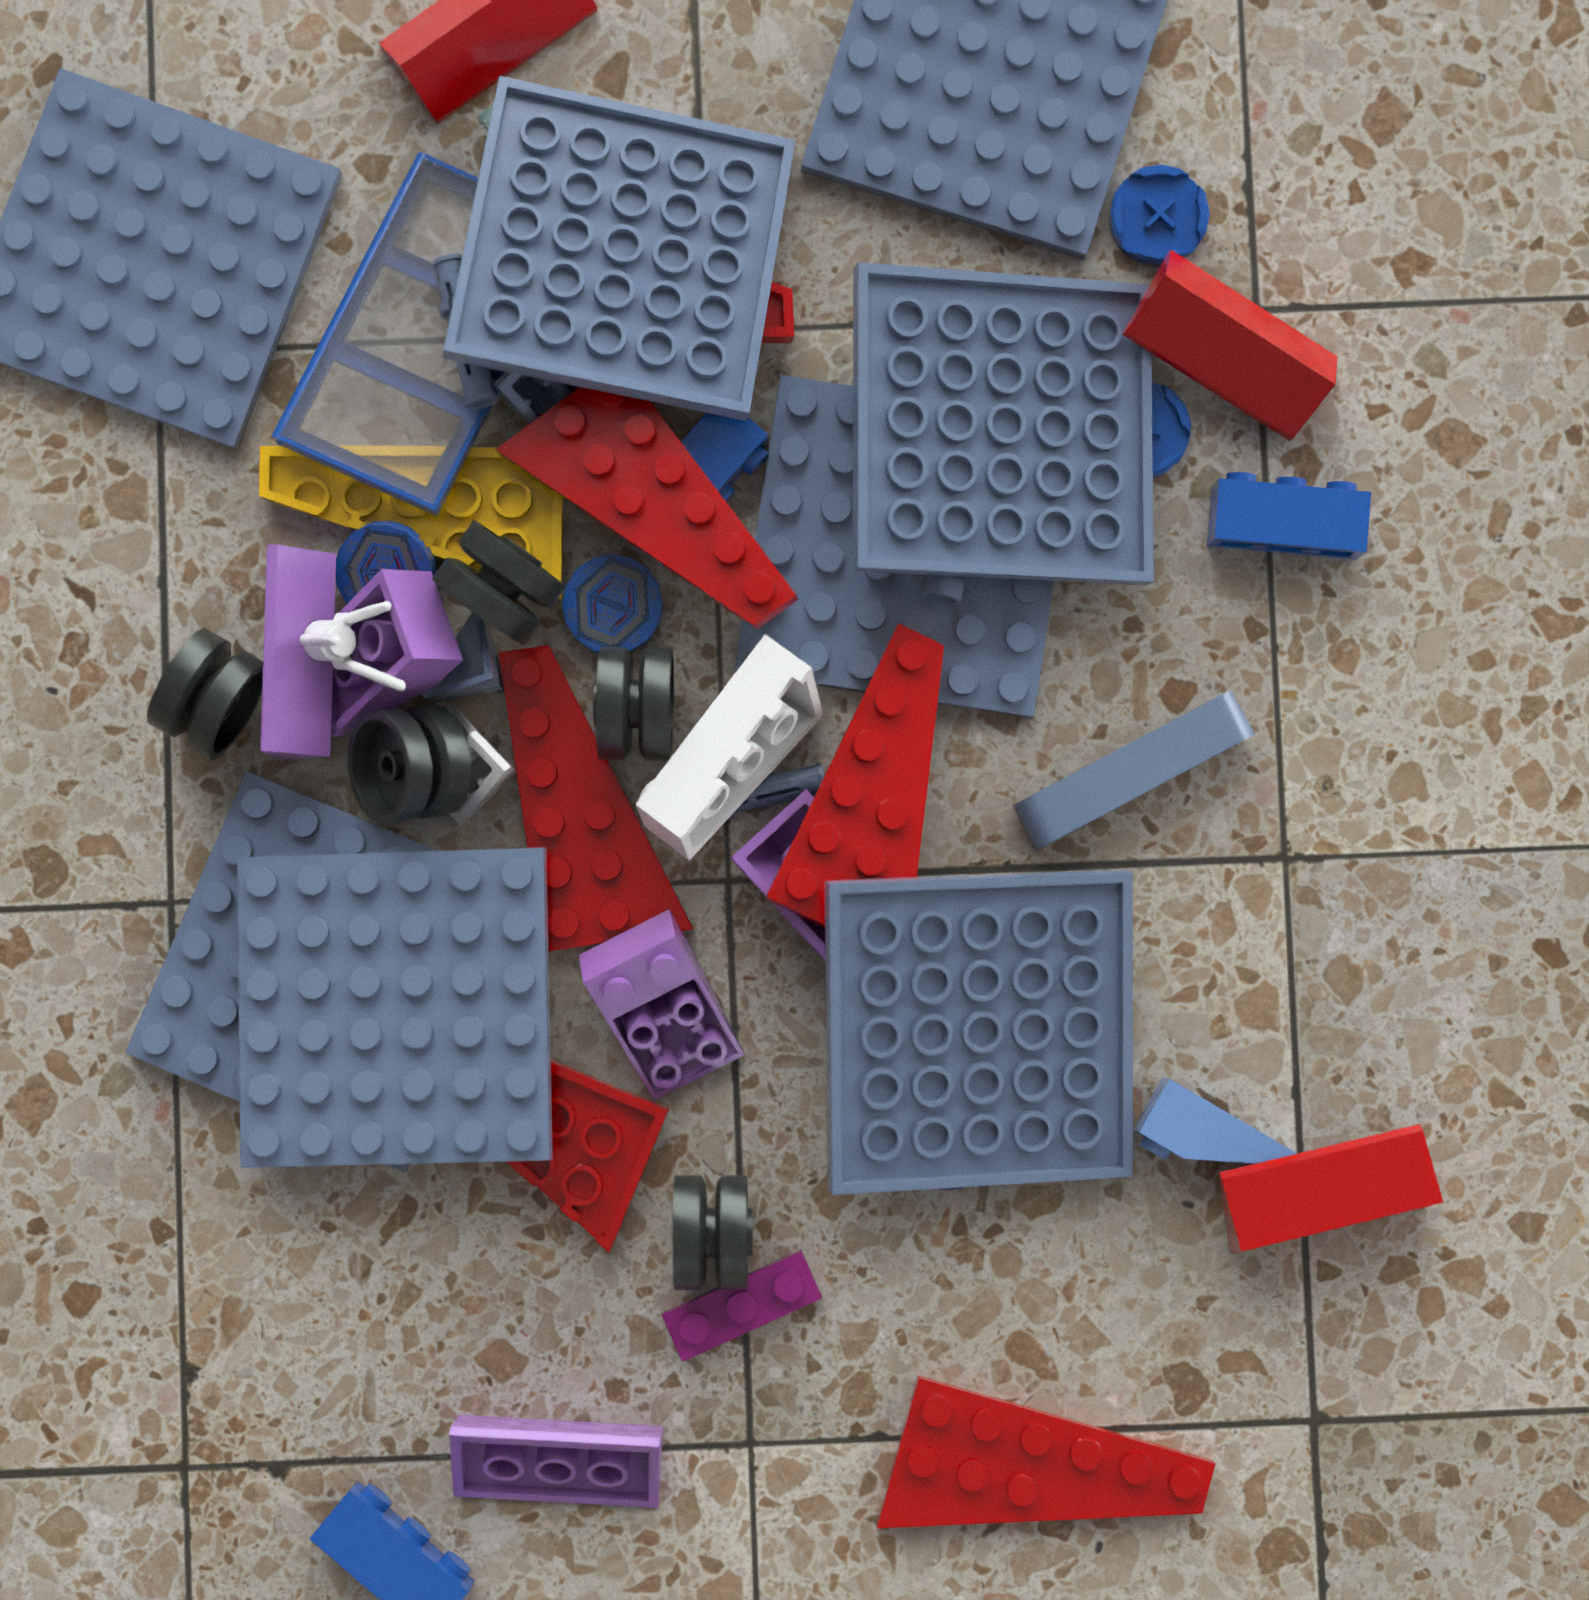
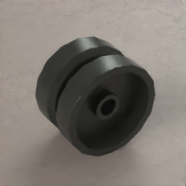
(499, 582)
(207, 694)
(629, 703)
(409, 763)
(711, 1232)

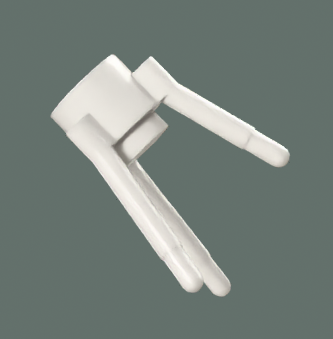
(335, 642)

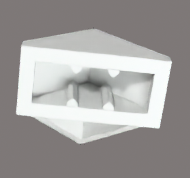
(488, 770)

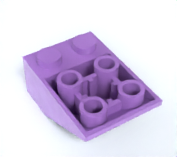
(660, 1004)

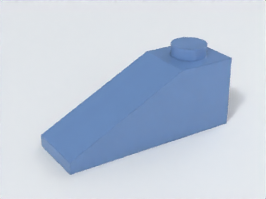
(1199, 1130)

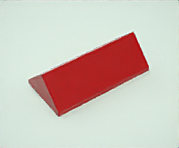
(465, 45)
(1232, 346)
(1328, 1188)

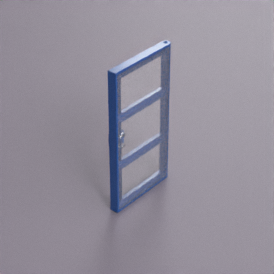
(378, 386)

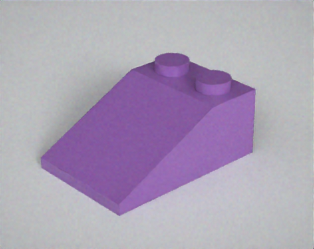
(406, 642)

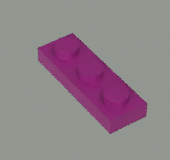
(731, 1313)

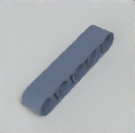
(1133, 769)

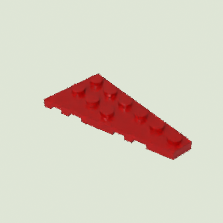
(642, 484)
(875, 789)
(572, 805)
(597, 1150)
(1005, 1463)

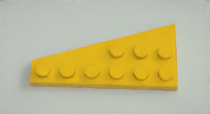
(484, 491)

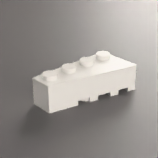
(732, 748)

